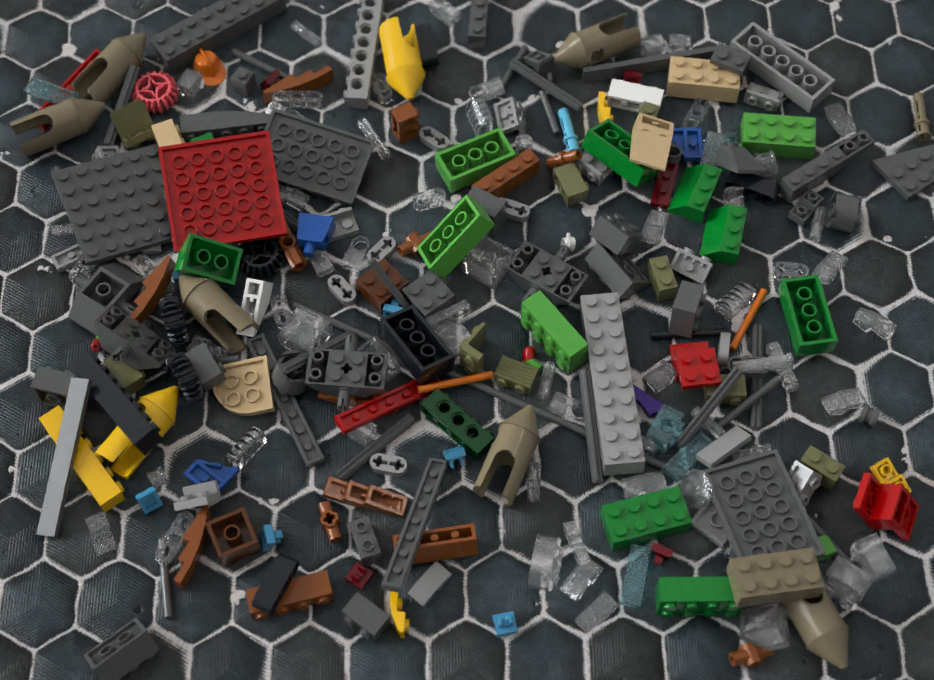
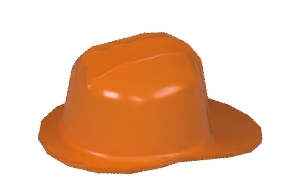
(210, 67)

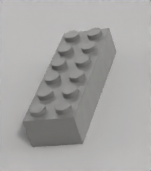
(783, 67)

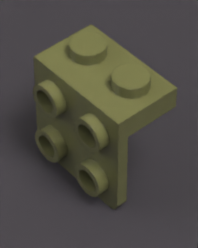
(133, 123)
(469, 355)

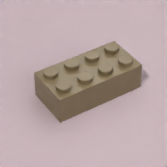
(775, 577)

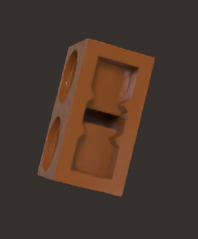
(405, 122)

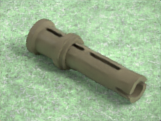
(922, 123)

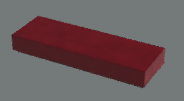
(664, 186)

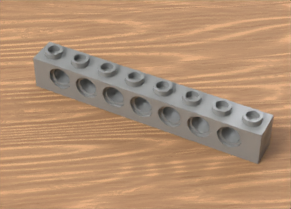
(364, 54)

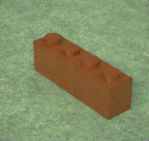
(510, 174)
(446, 543)
(300, 595)

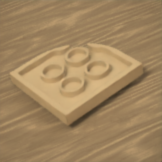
(247, 387)

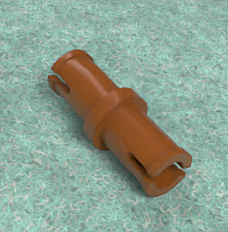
(563, 158)

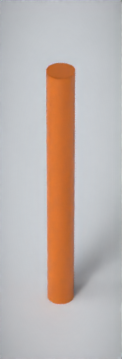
(748, 319)
(455, 382)

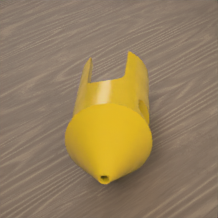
(401, 58)
(162, 409)

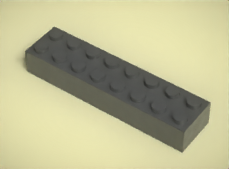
(211, 29)

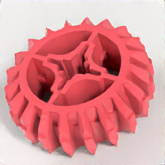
(164, 87)

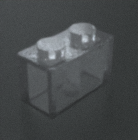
(873, 557)

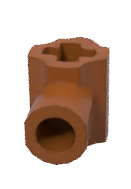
(411, 244)
(333, 528)
(749, 655)

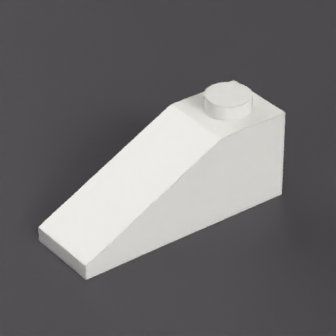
(255, 302)

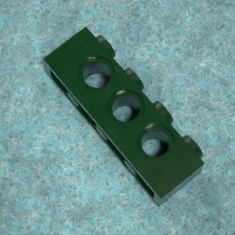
(477, 446)

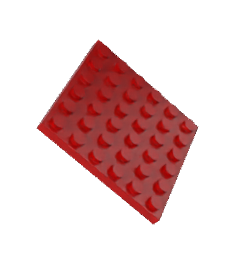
(223, 189)

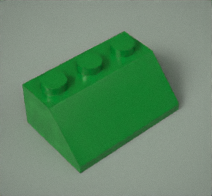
(695, 192)
(723, 234)
(209, 259)

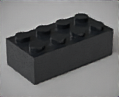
(416, 344)

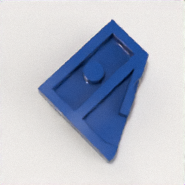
(690, 142)
(203, 471)

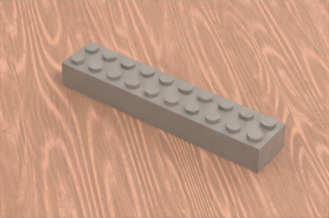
(612, 385)

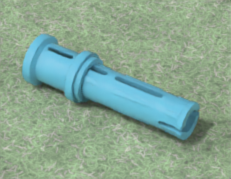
(570, 138)

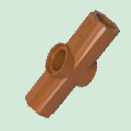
(292, 253)

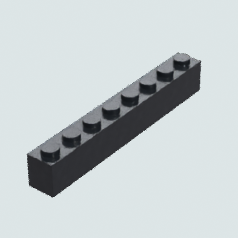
(117, 403)

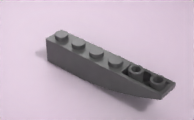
(478, 24)
(222, 123)
(824, 166)

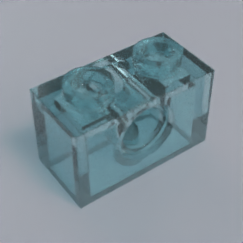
(668, 418)

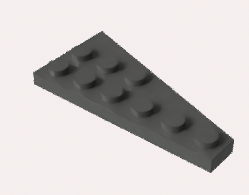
(908, 171)

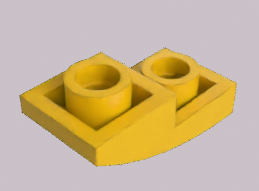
(602, 108)
(886, 474)
(399, 618)

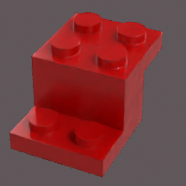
(695, 365)
(886, 506)

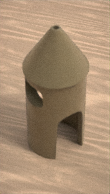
(609, 36)
(104, 79)
(68, 119)
(206, 299)
(513, 447)
(821, 628)

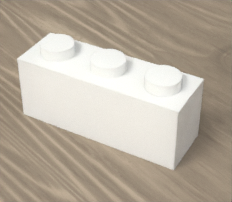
(631, 95)

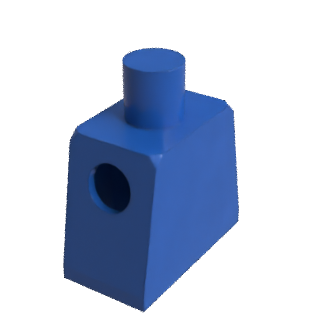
(314, 232)

